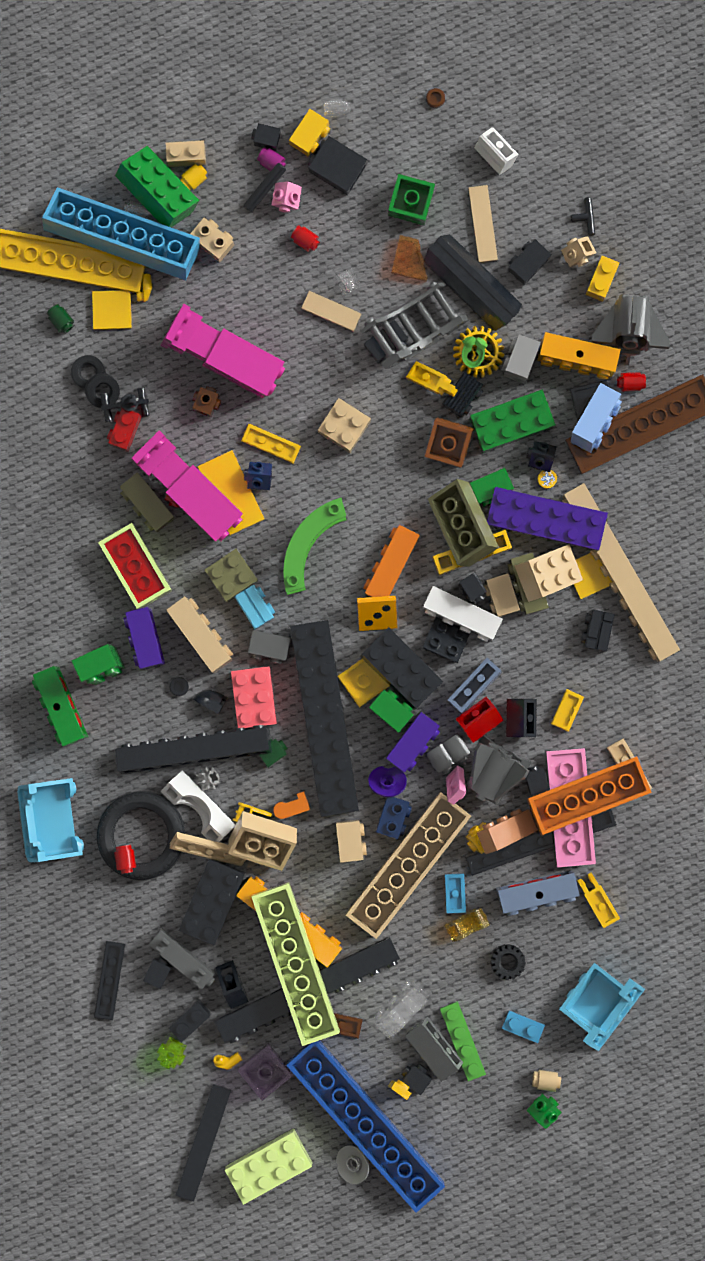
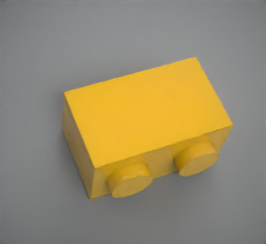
(309, 133)
(602, 278)

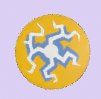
(547, 479)

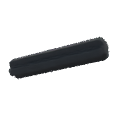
(264, 187)

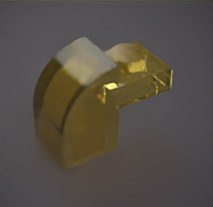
(467, 924)

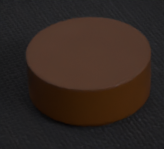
(435, 98)

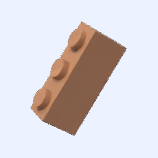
(506, 830)

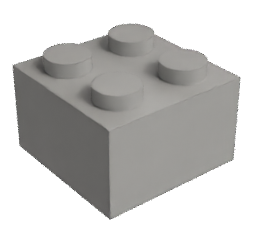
(522, 357)

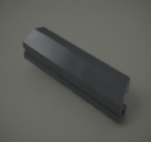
(471, 282)

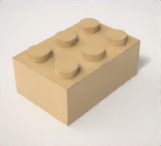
(548, 573)
(262, 841)

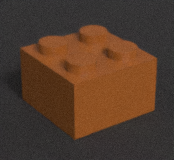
(449, 442)

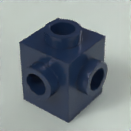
(258, 476)

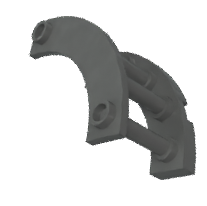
(419, 344)

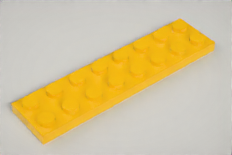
(68, 261)

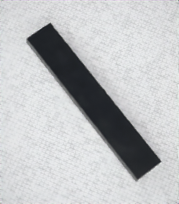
(203, 1142)

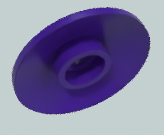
(392, 776)

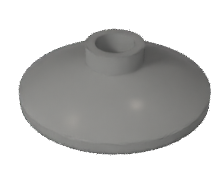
(346, 1164)

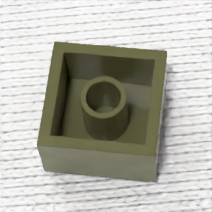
(231, 575)

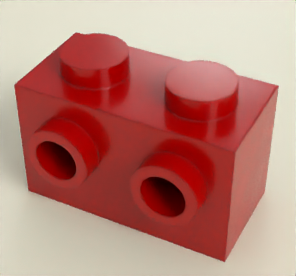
(124, 430)
(479, 719)

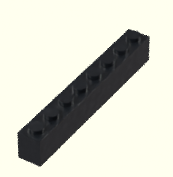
(193, 750)

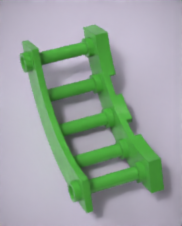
(303, 540)

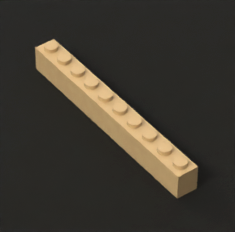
(628, 585)

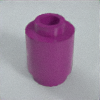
(269, 158)

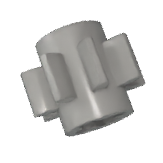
(207, 779)

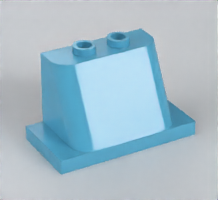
(600, 1004)

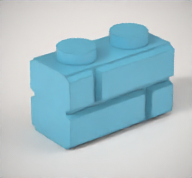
(254, 607)

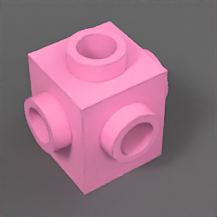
(286, 196)

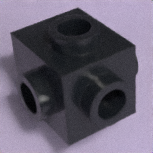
(541, 456)

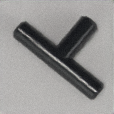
(588, 216)

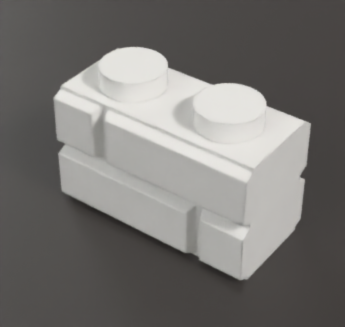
(496, 151)

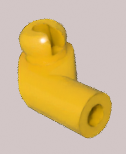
(147, 287)
(227, 1062)

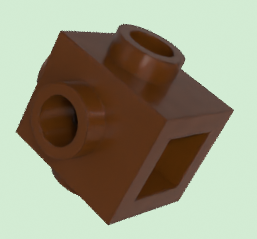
(206, 408)

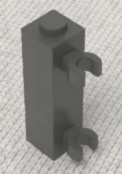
(182, 959)

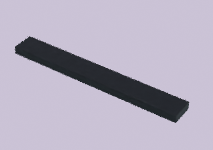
(528, 846)

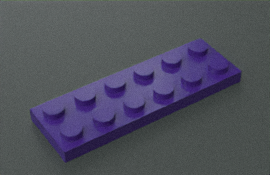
(547, 518)

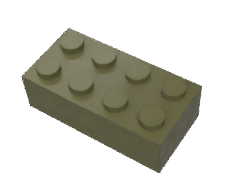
(463, 523)

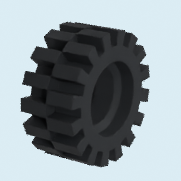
(508, 973)

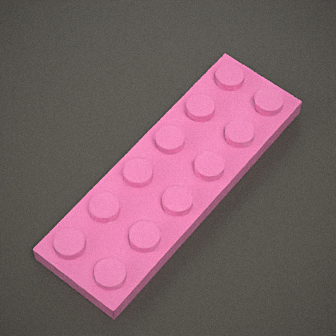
(575, 841)

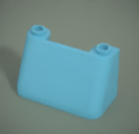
(48, 820)

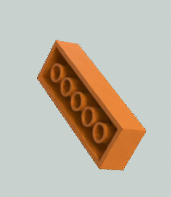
(589, 795)

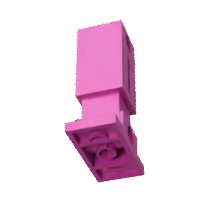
(224, 353)
(188, 487)

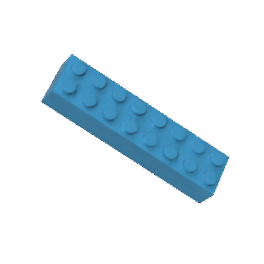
(121, 233)

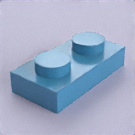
(455, 893)
(523, 1026)

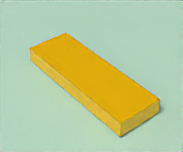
(271, 443)

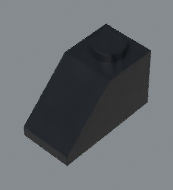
(231, 984)

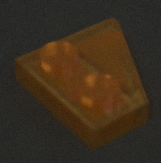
(408, 259)

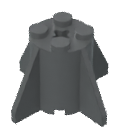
(631, 327)
(495, 771)

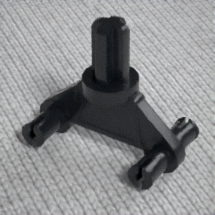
(128, 403)

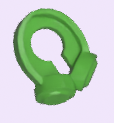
(468, 343)

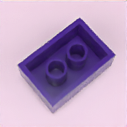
(144, 638)
(413, 742)

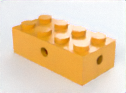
(578, 355)

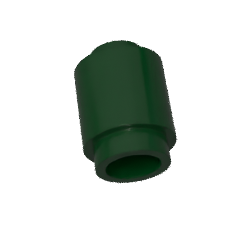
(60, 319)

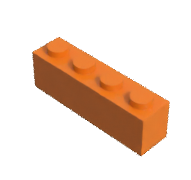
(392, 563)

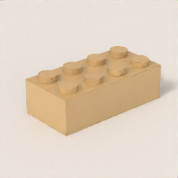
(199, 634)

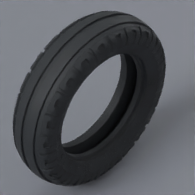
(117, 809)

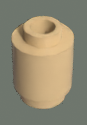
(546, 1080)

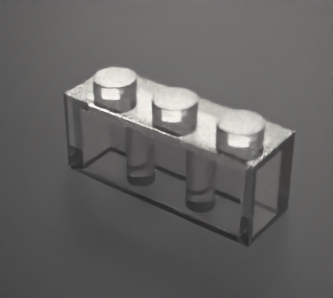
(401, 1008)

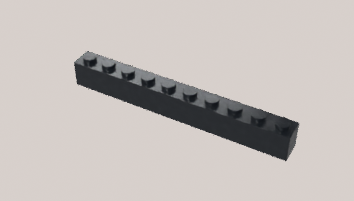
(335, 977)

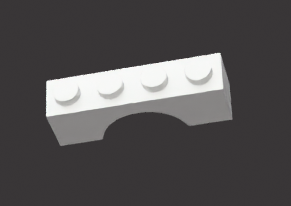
(184, 791)

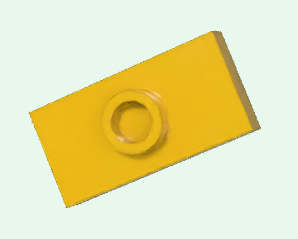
(567, 710)

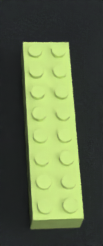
(295, 964)

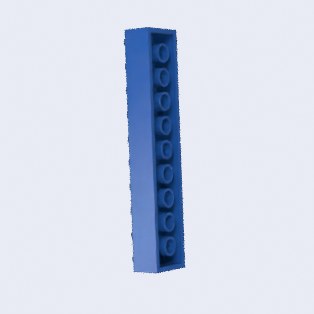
(366, 1124)

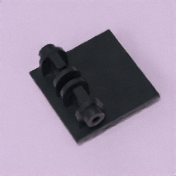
(446, 640)

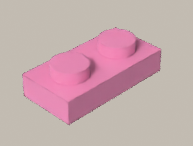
(455, 785)

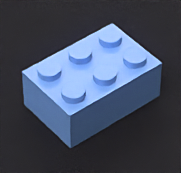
(596, 418)

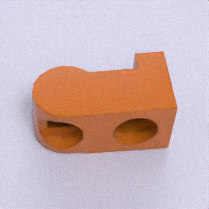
(283, 810)

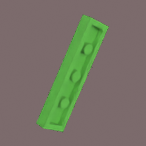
(462, 1041)

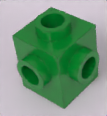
(544, 1110)

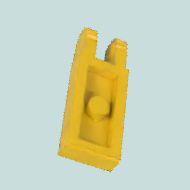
(599, 902)

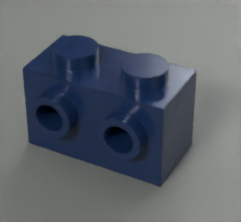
(393, 817)

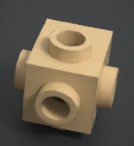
(578, 251)

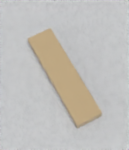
(483, 224)
(204, 848)

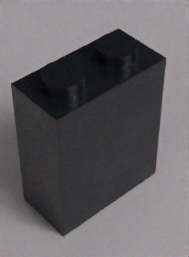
(337, 165)

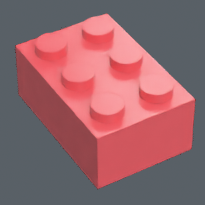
(253, 697)

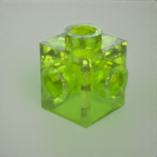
(175, 1047)

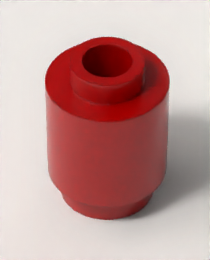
(305, 238)
(631, 381)
(125, 859)

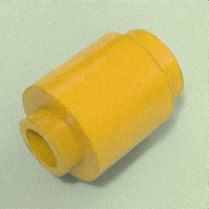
(194, 176)

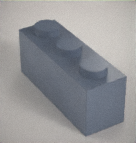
(474, 685)

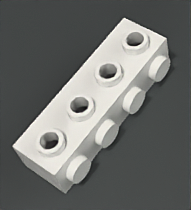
(462, 613)

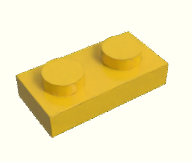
(400, 1088)

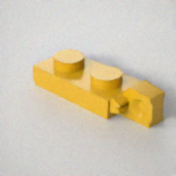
(431, 379)

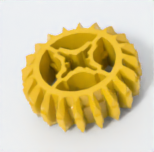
(494, 359)

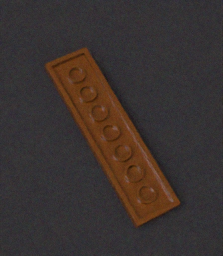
(645, 423)

